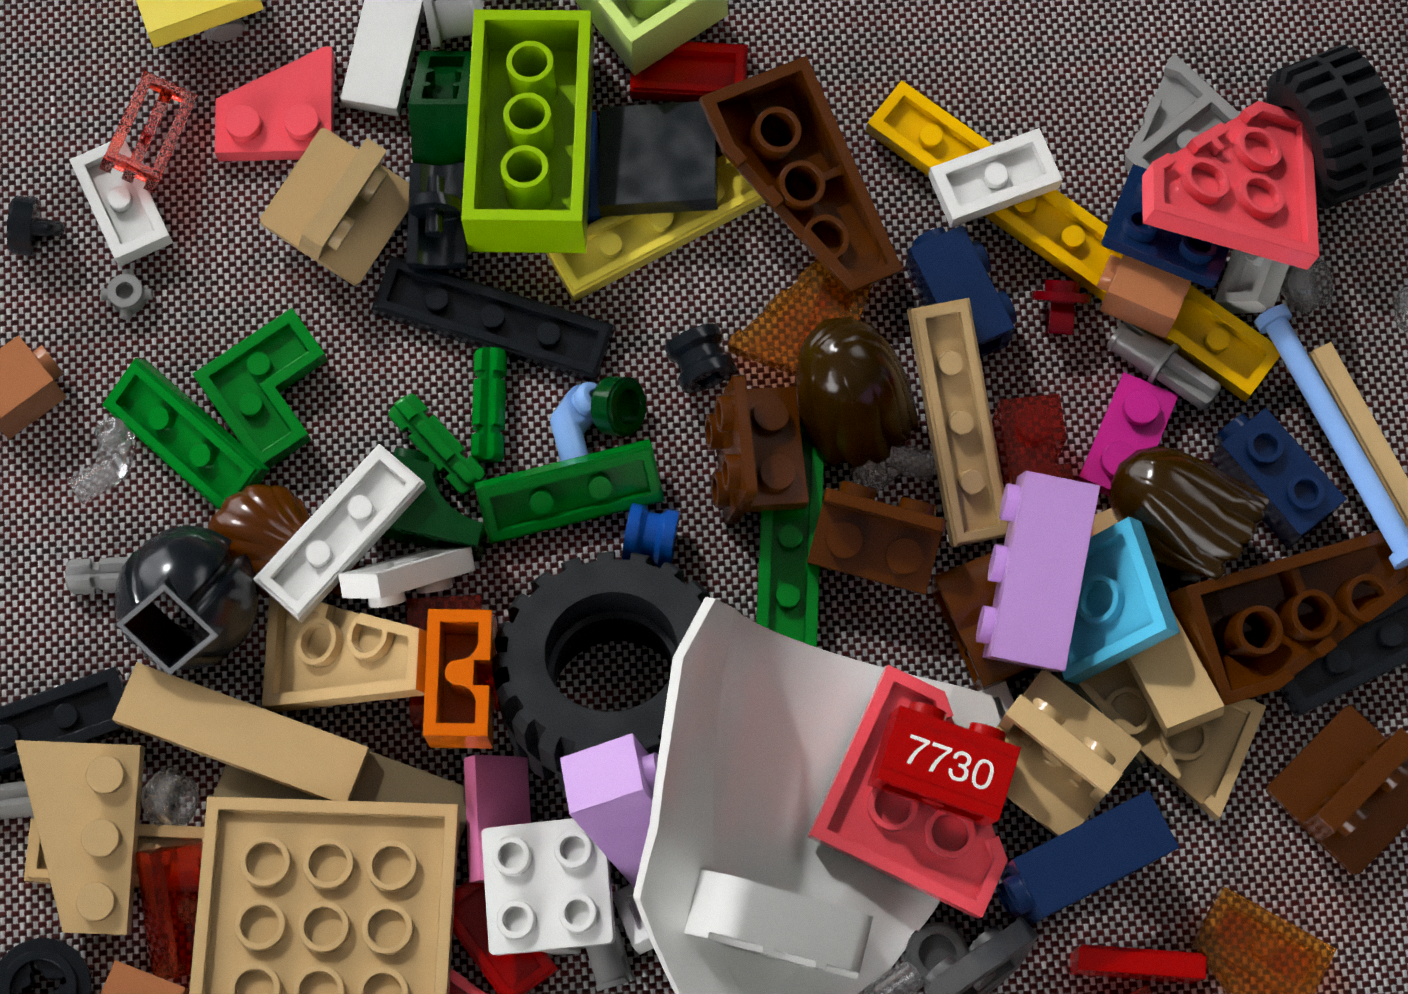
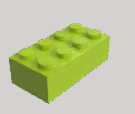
(529, 131)

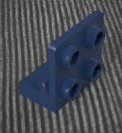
(1163, 249)

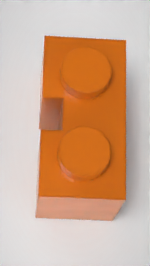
(455, 704)

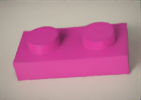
(1130, 424)

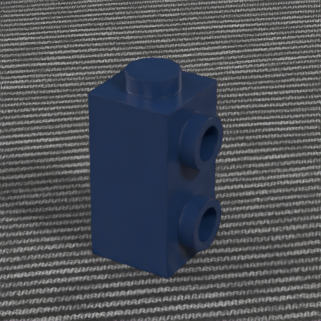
(953, 268)
(1277, 466)

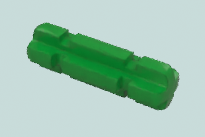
(489, 405)
(437, 442)

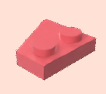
(277, 112)

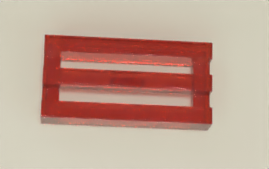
(133, 166)

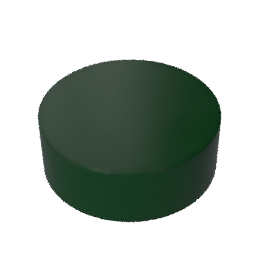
(618, 406)

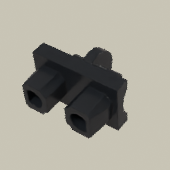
(434, 218)

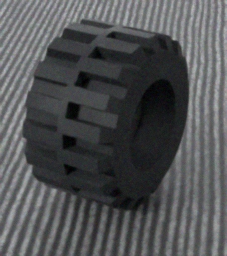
(1347, 121)

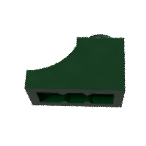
(439, 107)
(430, 518)

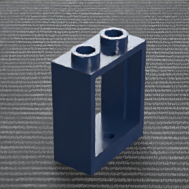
(1085, 859)

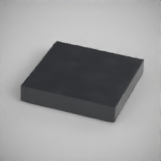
(656, 160)

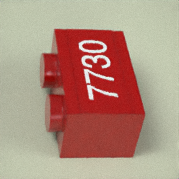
(945, 763)

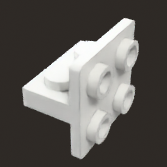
(546, 889)

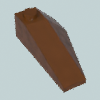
(797, 160)
(1283, 615)

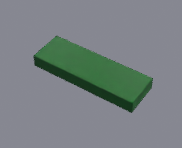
(183, 434)
(569, 491)

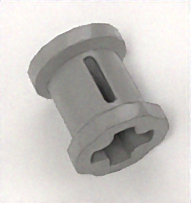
(449, 19)

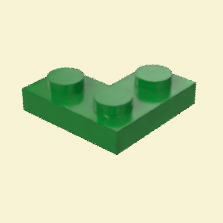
(248, 385)

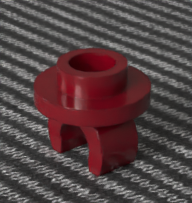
(1060, 308)

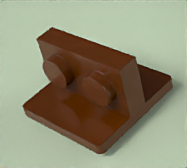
(756, 450)
(877, 538)
(1348, 789)

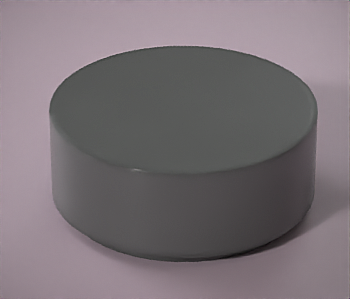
(934, 944)

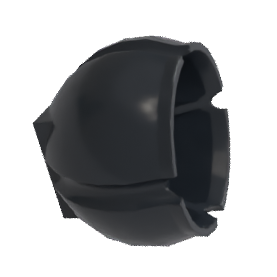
(204, 580)

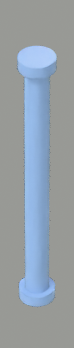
(1391, 525)

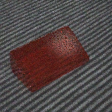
(169, 905)

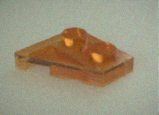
(792, 314)
(1258, 950)

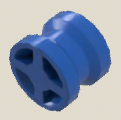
(651, 534)

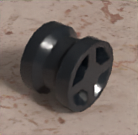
(700, 358)

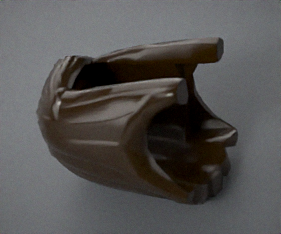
(853, 393)
(1188, 511)

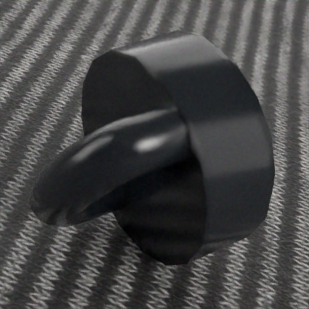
(26, 226)

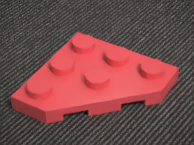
(1241, 187)
(900, 837)

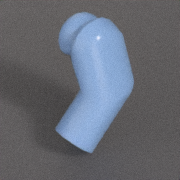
(572, 420)

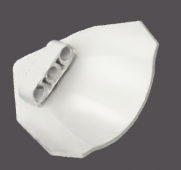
(740, 775)

